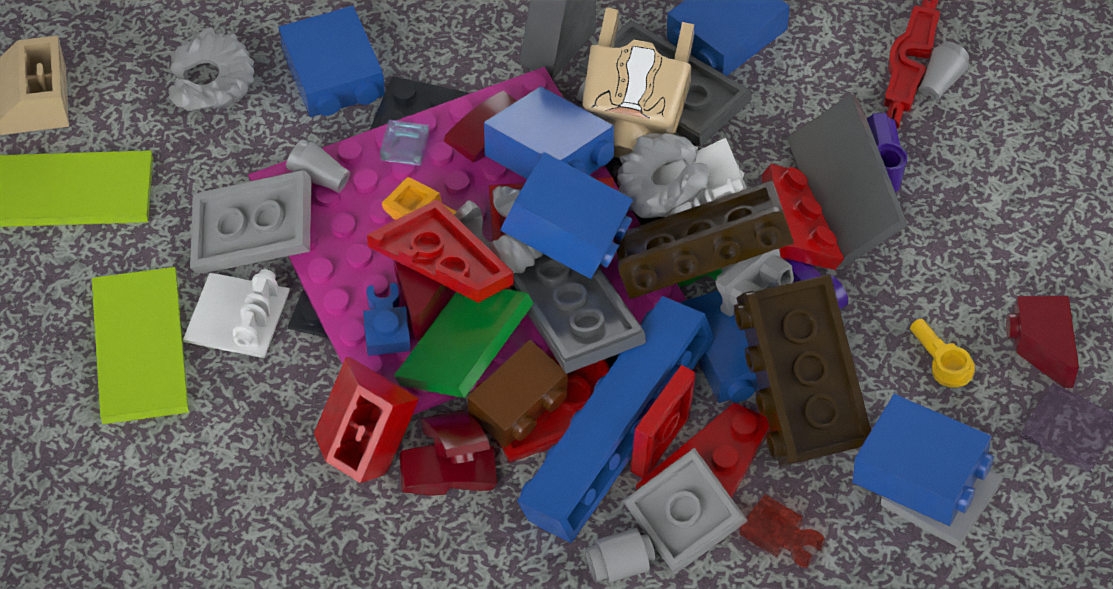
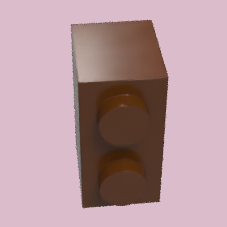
(518, 394)

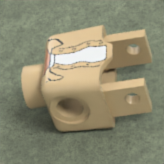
(636, 84)

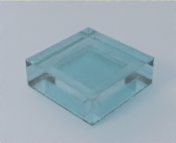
(404, 142)

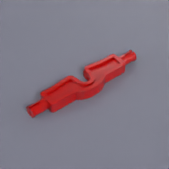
(904, 72)

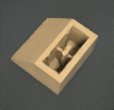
(33, 86)

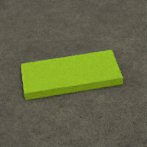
(75, 188)
(139, 345)

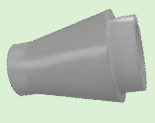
(944, 69)
(319, 165)

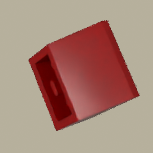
(363, 422)

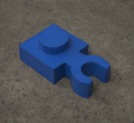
(386, 323)

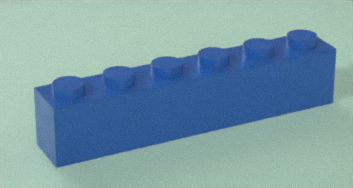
(602, 433)

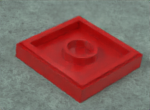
(662, 422)

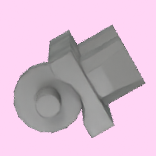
(752, 275)

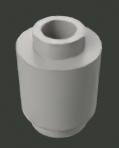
(620, 556)

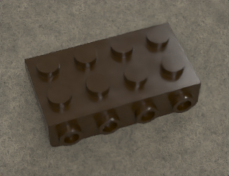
(702, 239)
(803, 370)

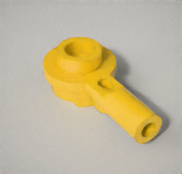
(951, 364)

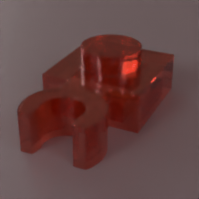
(778, 528)

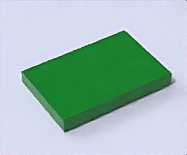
(463, 343)

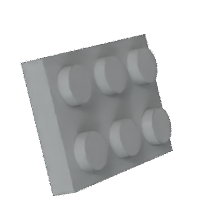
(251, 222)

